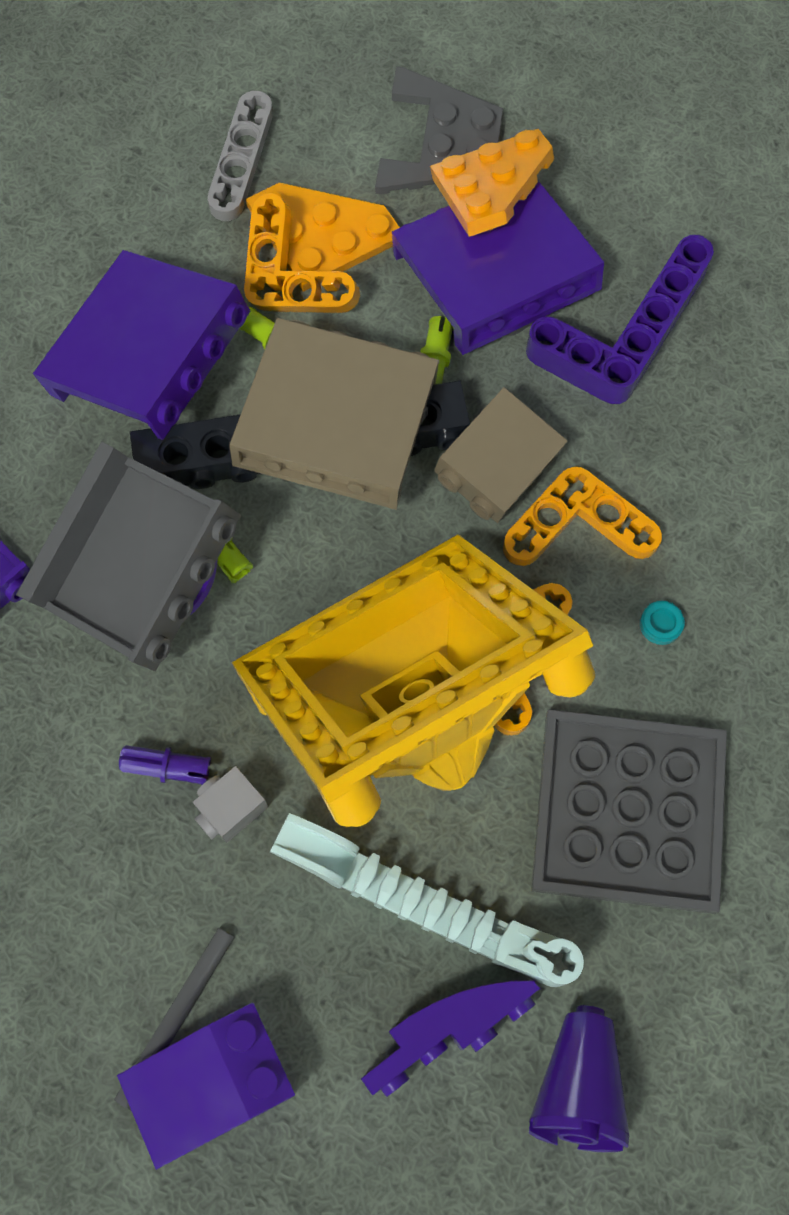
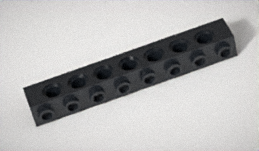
(204, 437)

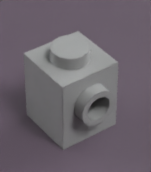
(228, 805)

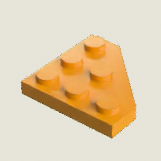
(491, 180)
(330, 229)

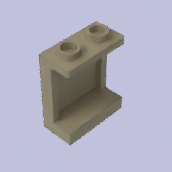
(498, 456)

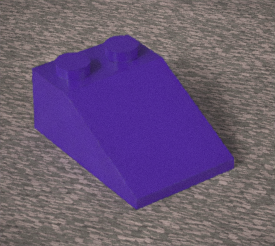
(205, 1085)

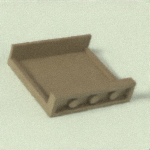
(334, 412)

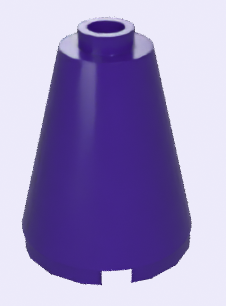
(583, 1087)

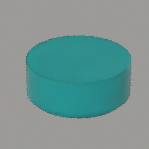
(662, 622)

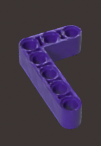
(639, 333)

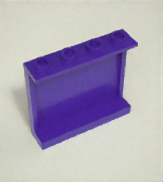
(503, 274)
(144, 340)

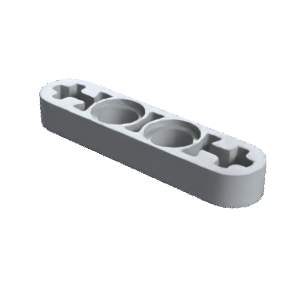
(239, 155)

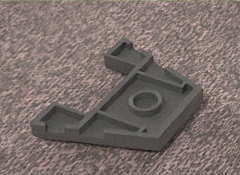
(454, 126)

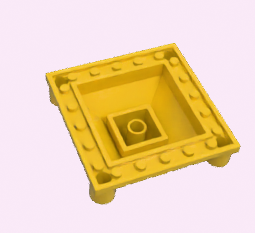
(412, 675)

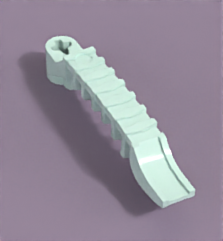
(342, 866)

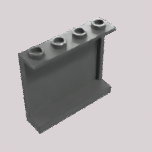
(129, 556)

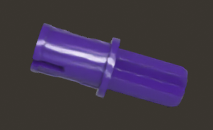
(164, 764)

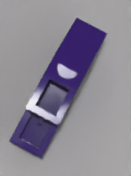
(463, 1016)

